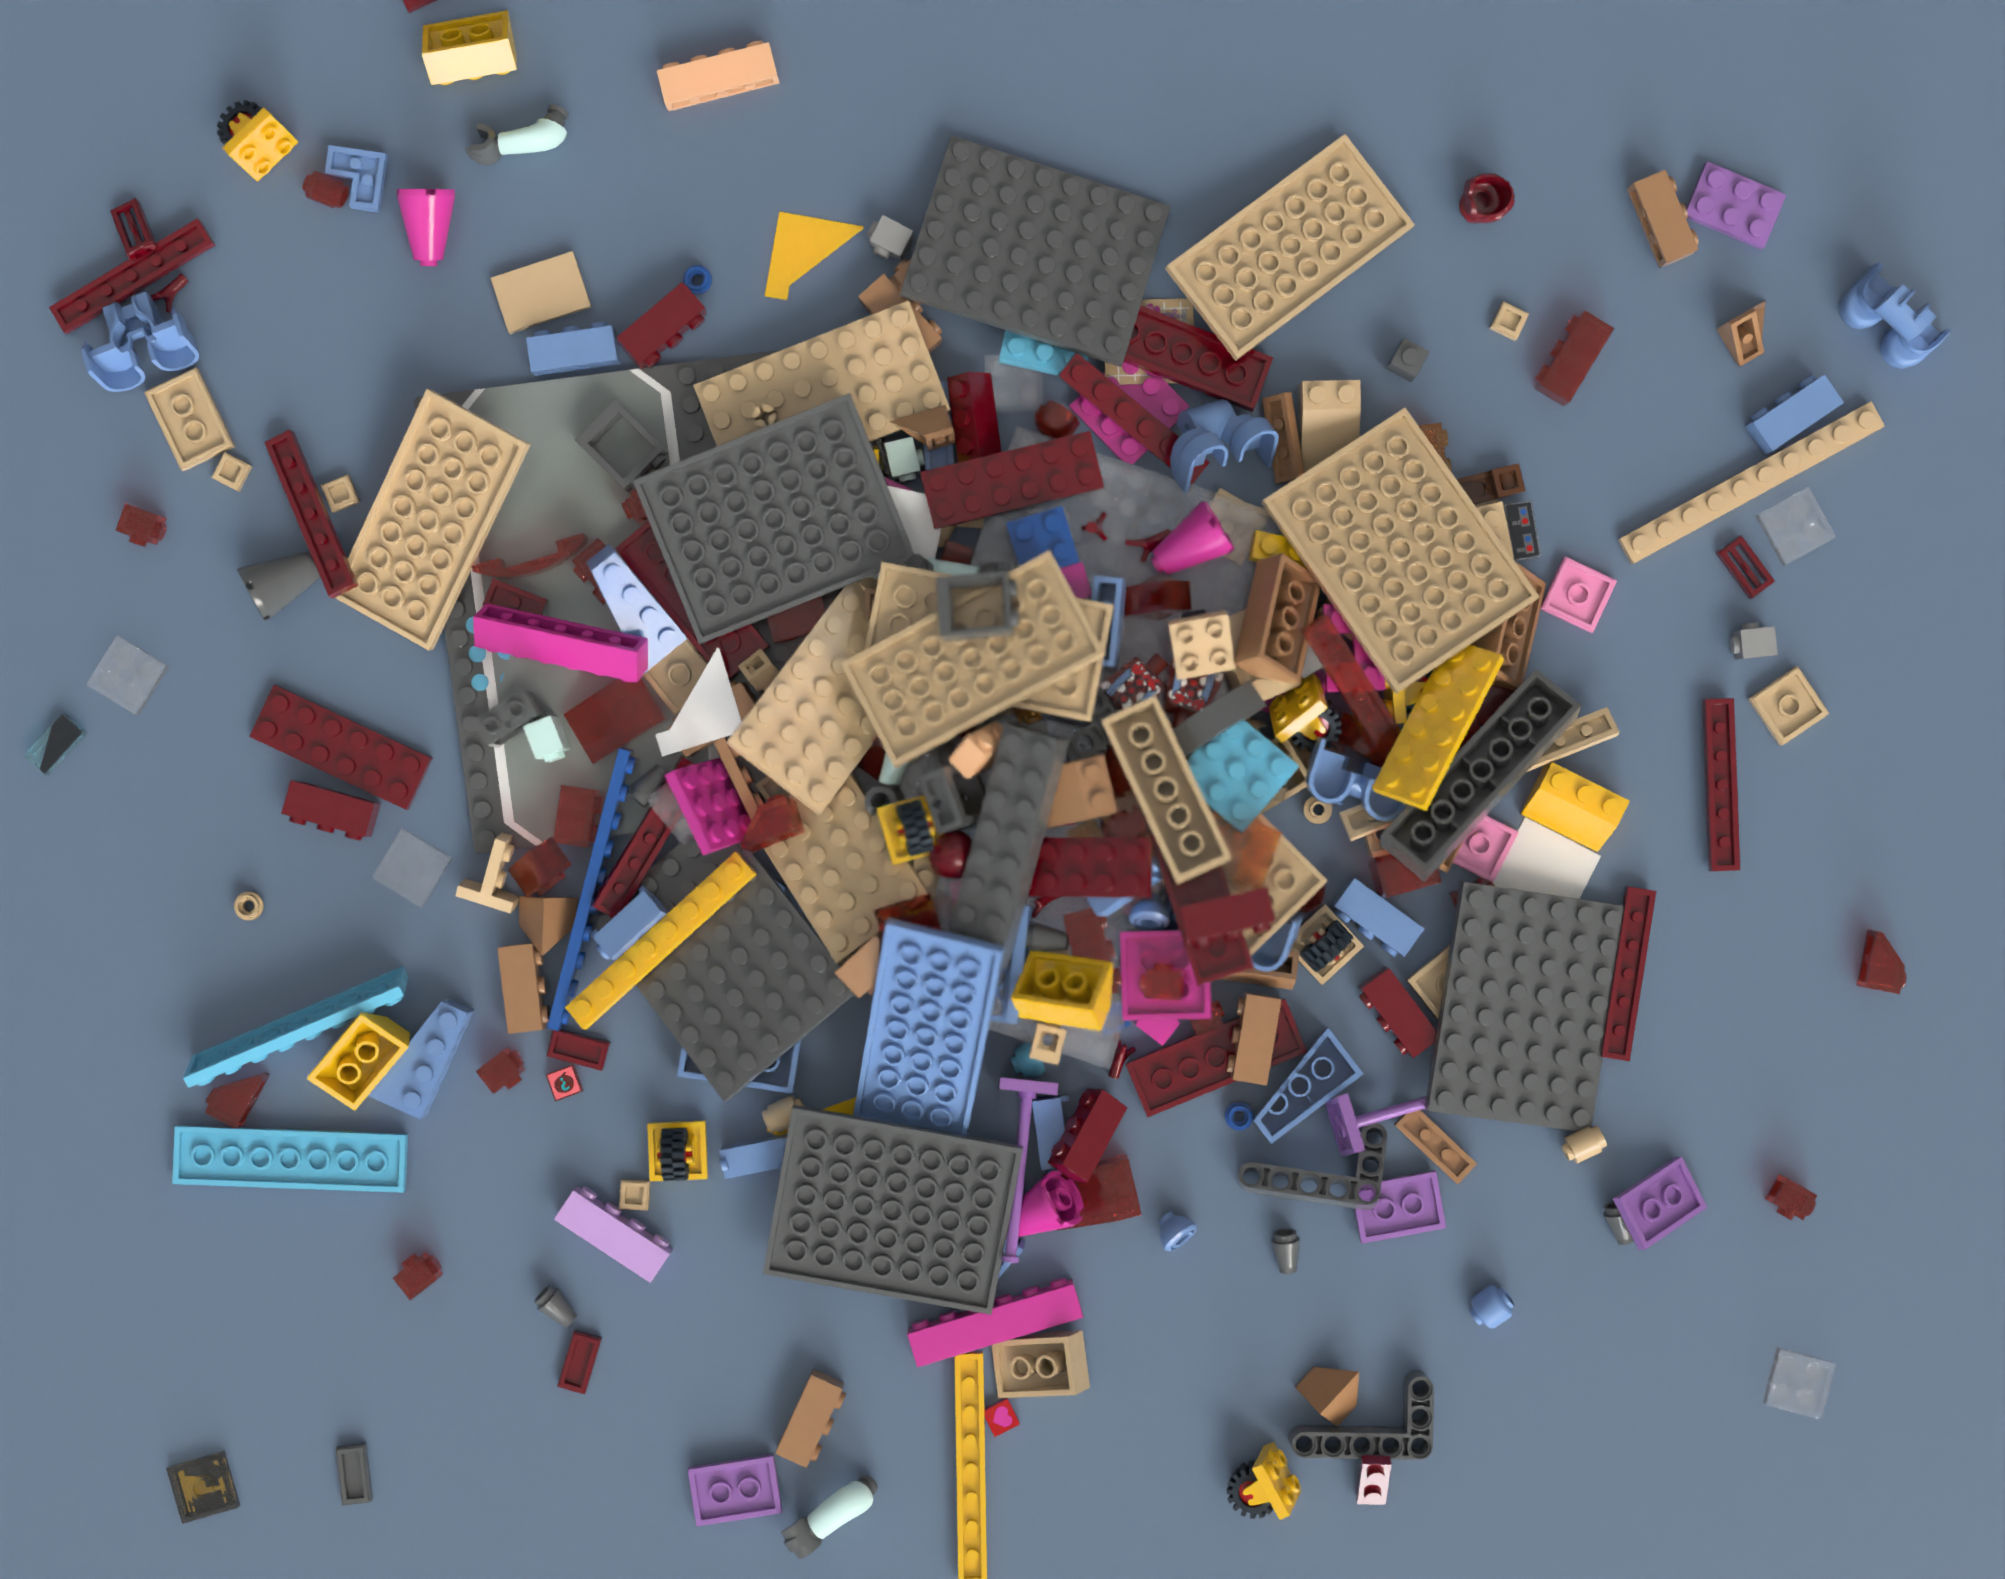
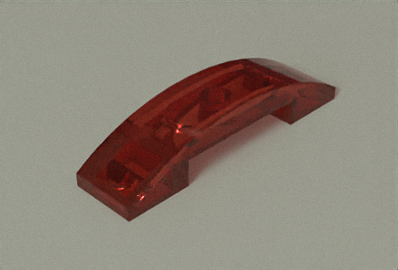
(566, 549)

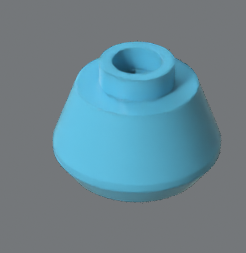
(1026, 1065)

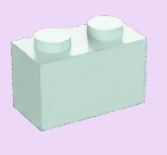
(547, 739)

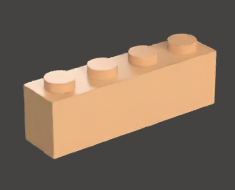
(717, 75)

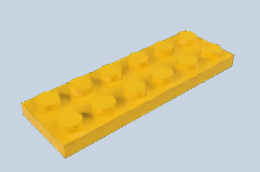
(1437, 726)

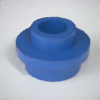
(697, 270)
(1245, 1122)

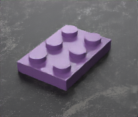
(1734, 205)
(1659, 1203)
(1405, 1208)
(735, 1490)

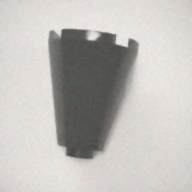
(278, 581)

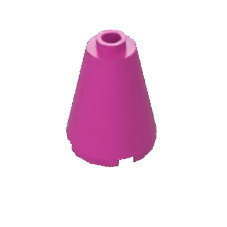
(426, 221)
(1192, 542)
(1050, 1205)

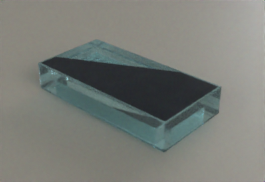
(55, 744)

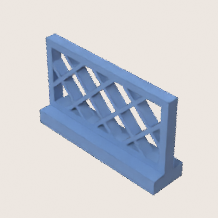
(1018, 959)

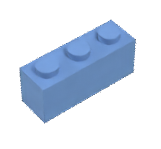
(573, 349)
(1793, 413)
(1111, 591)
(1376, 918)

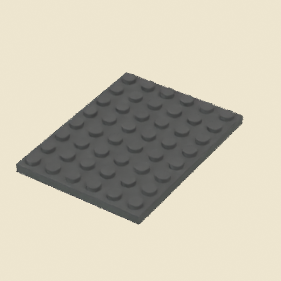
(1035, 251)
(774, 518)
(744, 978)
(1524, 1007)
(892, 1209)

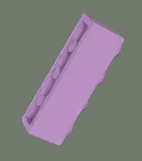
(613, 1233)

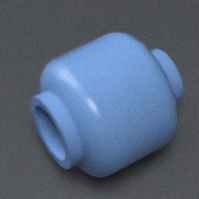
(1491, 1306)

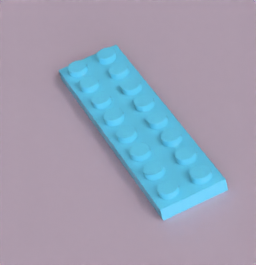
(301, 1024)
(290, 1158)

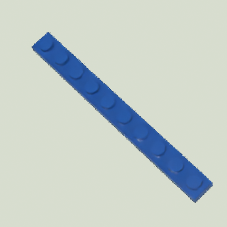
(595, 876)

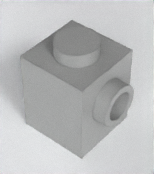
(890, 238)
(1753, 641)

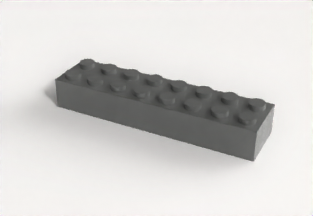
(1481, 774)
(1009, 836)

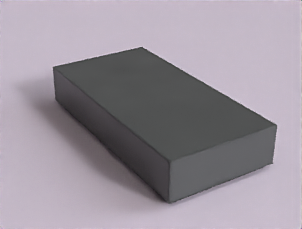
(354, 1474)

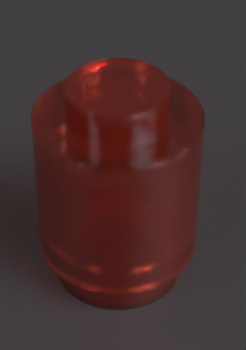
(325, 190)

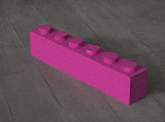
(561, 642)
(1010, 1319)

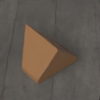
(1745, 334)
(929, 427)
(546, 919)
(1330, 1392)

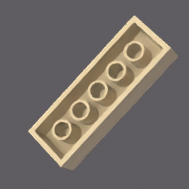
(1166, 790)

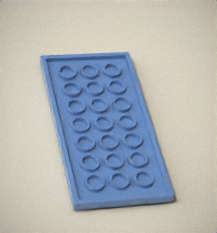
(927, 1028)

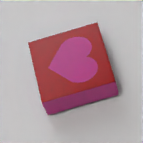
(1001, 1417)

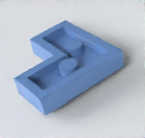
(365, 169)

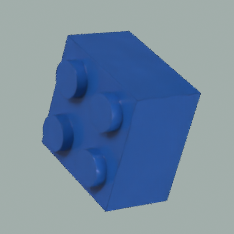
(1041, 533)

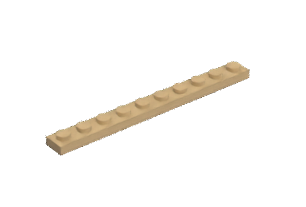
(1751, 482)
(1578, 736)

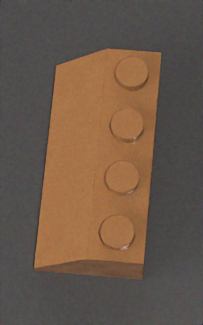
(1277, 609)
(1515, 638)

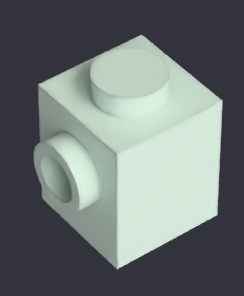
(904, 459)

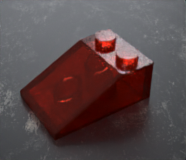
(614, 717)
(1108, 1194)

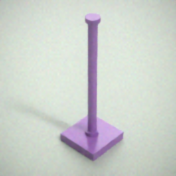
(1027, 1092)
(1346, 1124)

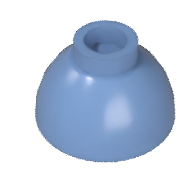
(1149, 914)
(1175, 1231)

